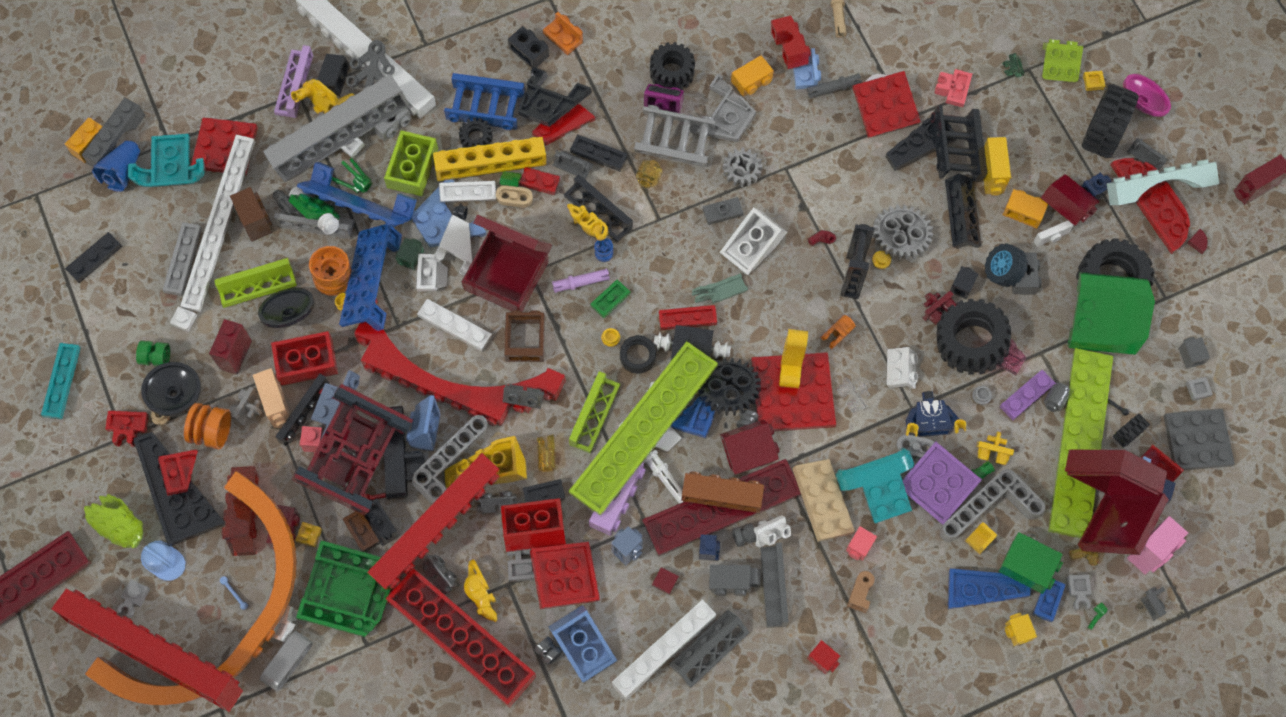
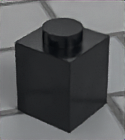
(964, 282)

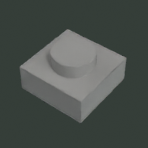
(1199, 389)

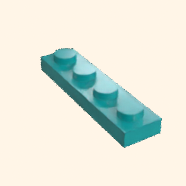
(60, 381)

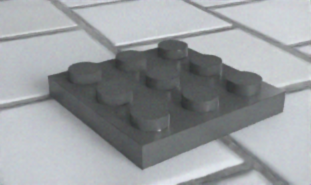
(1199, 439)

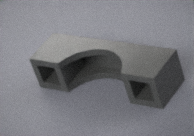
(125, 117)

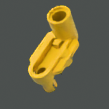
(320, 96)

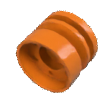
(326, 262)
(207, 426)

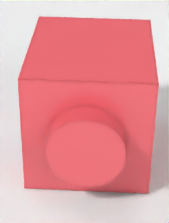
(310, 438)
(861, 544)

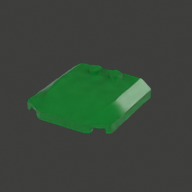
(1111, 314)
(343, 591)

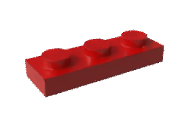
(689, 316)

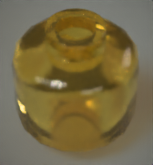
(649, 173)

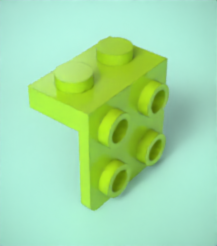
(1062, 61)

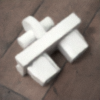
(770, 531)

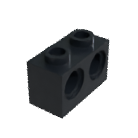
(525, 50)

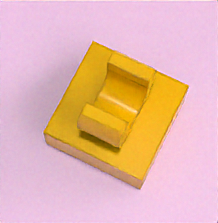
(308, 534)

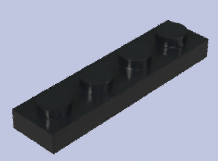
(299, 415)

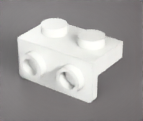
(901, 367)

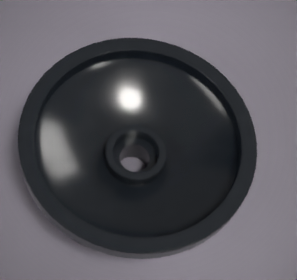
(286, 307)
(170, 379)

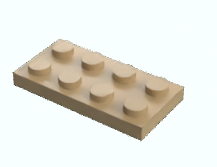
(823, 500)

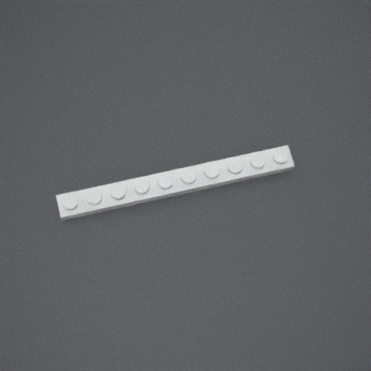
(217, 224)

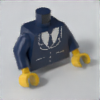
(932, 418)

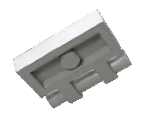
(520, 568)

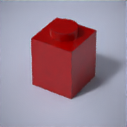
(824, 657)

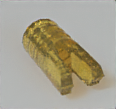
(546, 456)

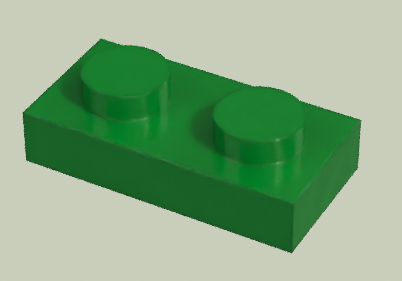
(610, 298)

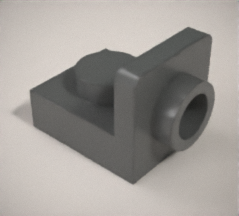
(1154, 605)

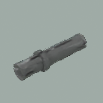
(841, 83)

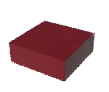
(665, 581)

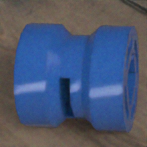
(603, 246)

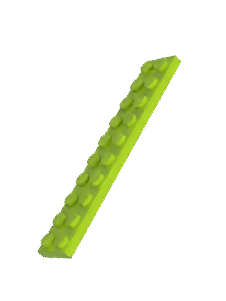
(643, 428)
(1081, 430)

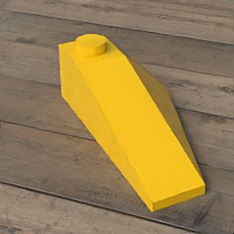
(503, 453)

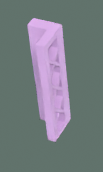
(301, 74)

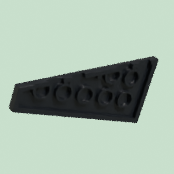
(180, 514)

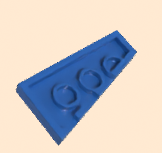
(981, 587)

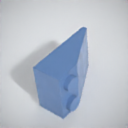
(424, 425)
(582, 643)

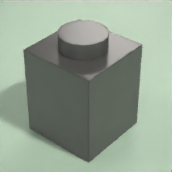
(1194, 352)

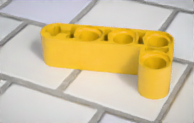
(793, 357)

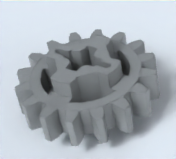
(741, 173)

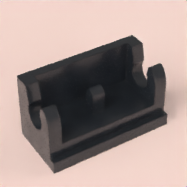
(334, 72)
(381, 523)

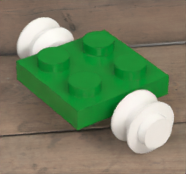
(315, 209)

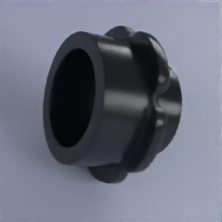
(460, 211)

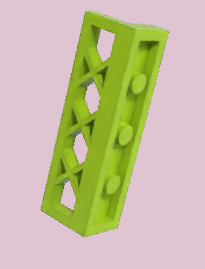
(255, 279)
(589, 406)

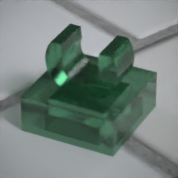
(1015, 66)

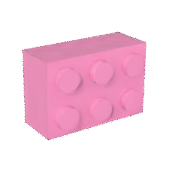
(1160, 546)

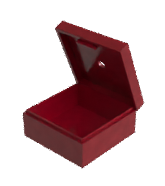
(506, 265)
(1131, 495)

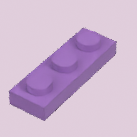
(1027, 395)

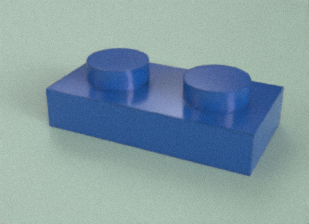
(1048, 602)

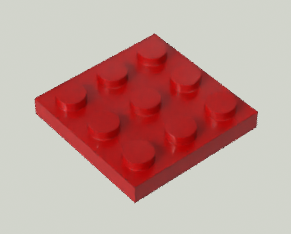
(886, 104)
(216, 141)
(564, 575)

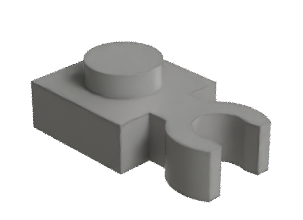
(1079, 588)
(133, 595)

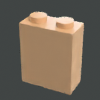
(272, 397)

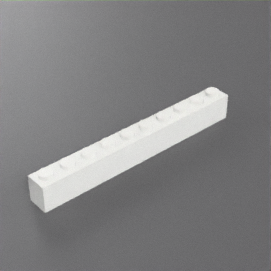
(356, 43)

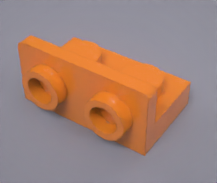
(564, 33)

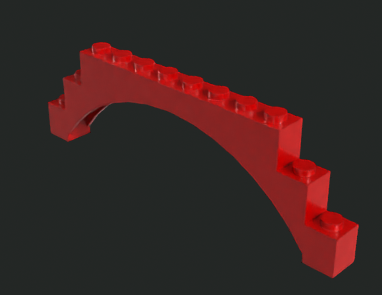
(488, 402)

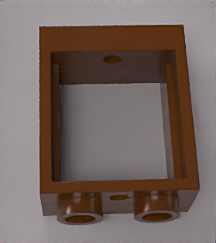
(524, 354)

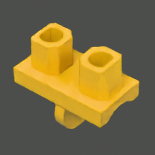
(1002, 453)

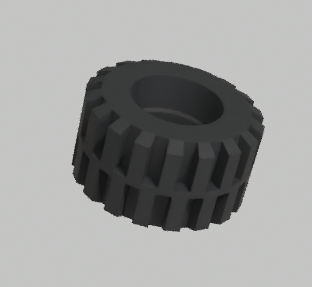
(672, 54)

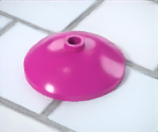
(1152, 97)

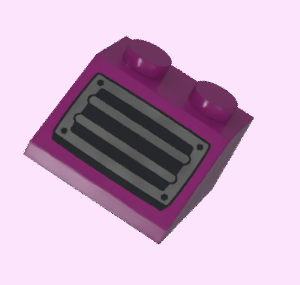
(665, 98)

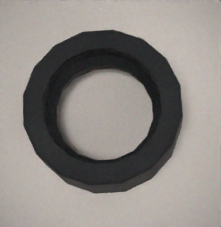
(637, 340)

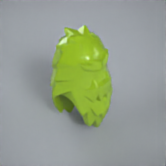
(115, 521)

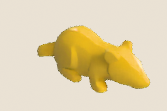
(588, 221)
(476, 590)

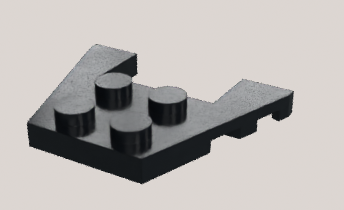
(545, 105)

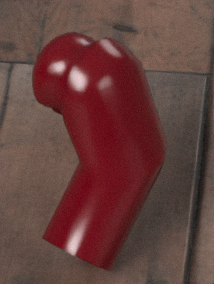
(822, 236)

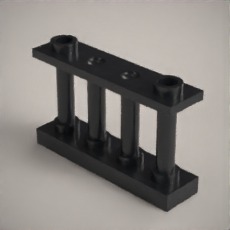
(973, 136)
(857, 266)

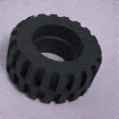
(1110, 121)
(1119, 254)
(973, 314)

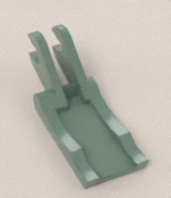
(721, 290)

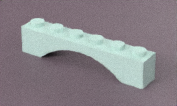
(1129, 190)

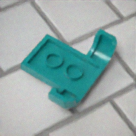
(168, 163)
(880, 484)

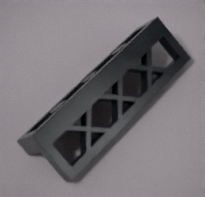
(601, 202)
(961, 211)

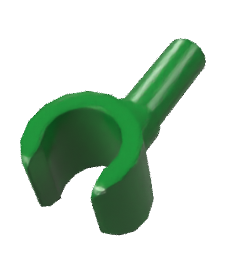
(1100, 609)

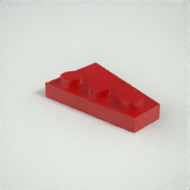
(571, 120)

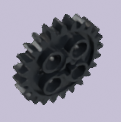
(730, 387)

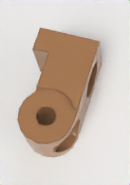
(859, 592)

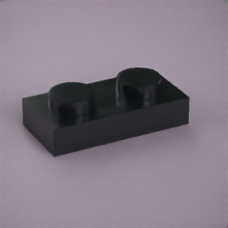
(544, 491)

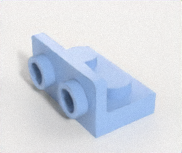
(807, 75)

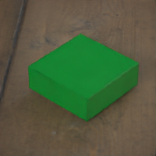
(510, 179)

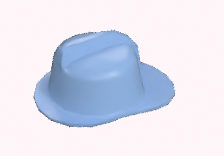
(163, 560)

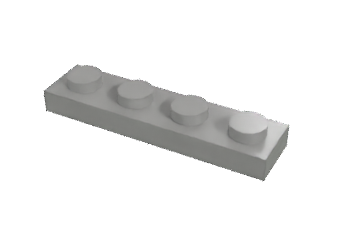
(182, 259)

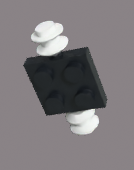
(697, 337)

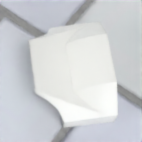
(430, 273)

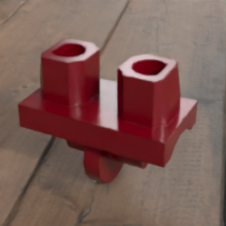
(933, 312)

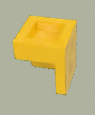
(981, 538)

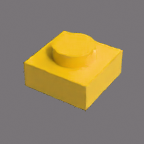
(1094, 80)

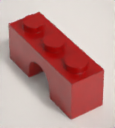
(787, 33)

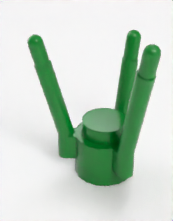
(361, 181)

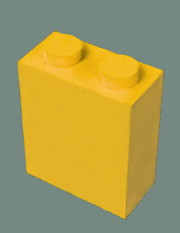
(997, 166)

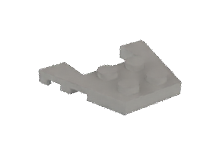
(731, 115)

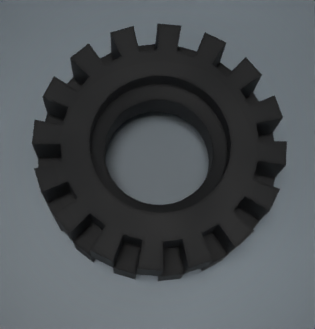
(472, 126)
(1131, 430)

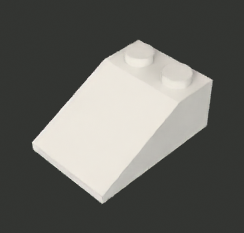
(753, 241)

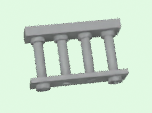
(680, 153)

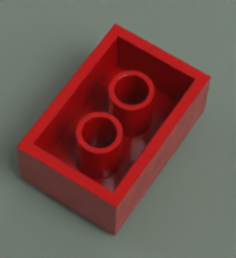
(304, 358)
(532, 525)

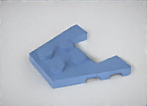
(434, 217)

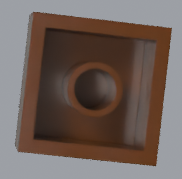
(252, 213)

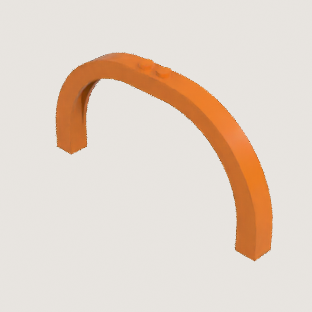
(135, 690)

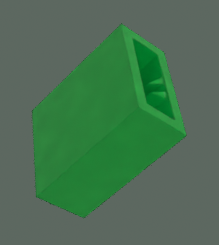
(1031, 563)

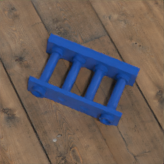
(486, 85)

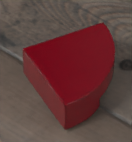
(1199, 241)

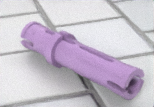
(581, 280)

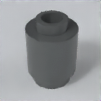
(1057, 397)

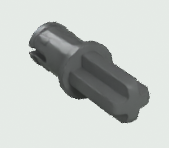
(283, 201)

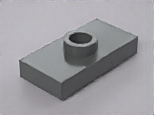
(723, 211)

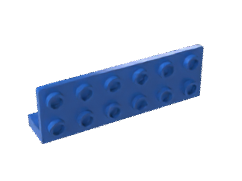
(320, 186)
(365, 276)

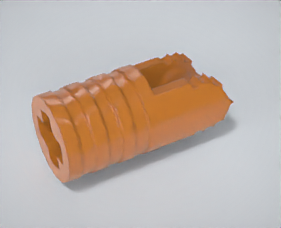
(839, 330)

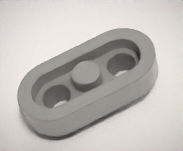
(915, 444)

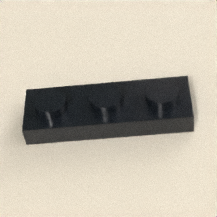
(598, 153)
(93, 257)

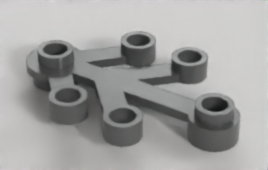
(372, 70)

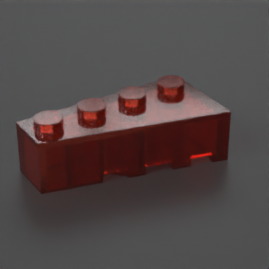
(239, 518)

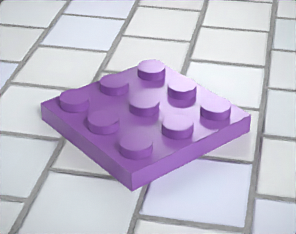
(940, 483)

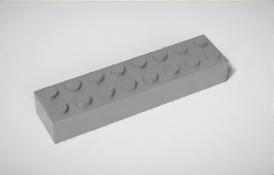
(336, 128)

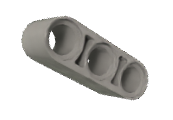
(286, 661)

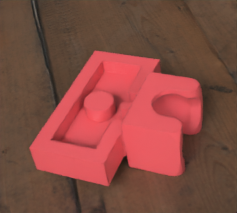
(954, 86)

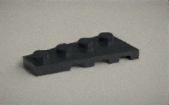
(915, 146)

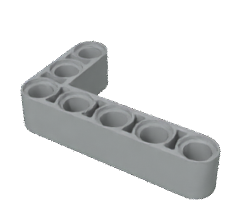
(445, 460)
(987, 501)

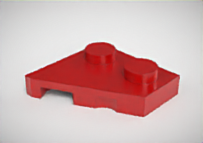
(177, 470)

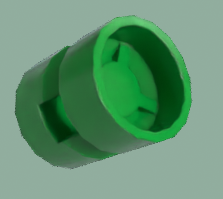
(150, 353)

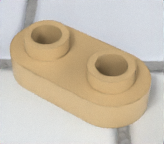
(515, 195)

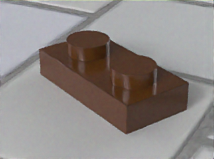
(361, 531)

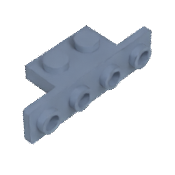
(326, 405)

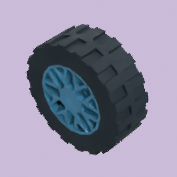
(1006, 265)

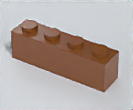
(722, 492)

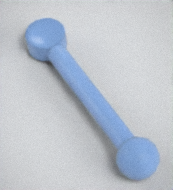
(224, 581)

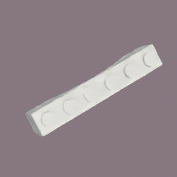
(663, 649)

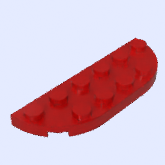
(1158, 205)

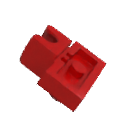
(126, 425)

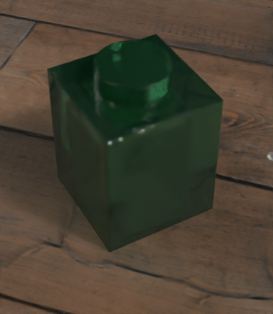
(408, 253)

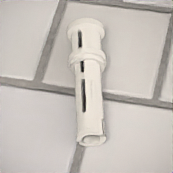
(658, 472)

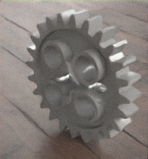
(902, 232)

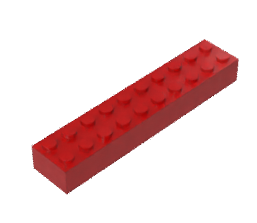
(148, 649)

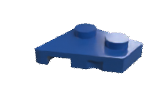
(695, 419)

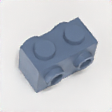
(627, 545)

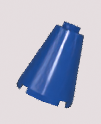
(114, 166)

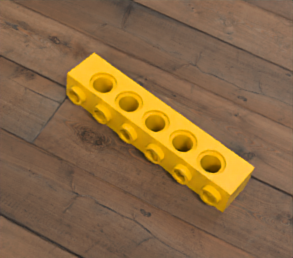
(480, 162)

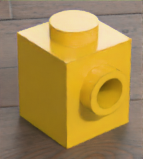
(1020, 629)

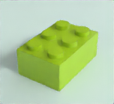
(411, 163)

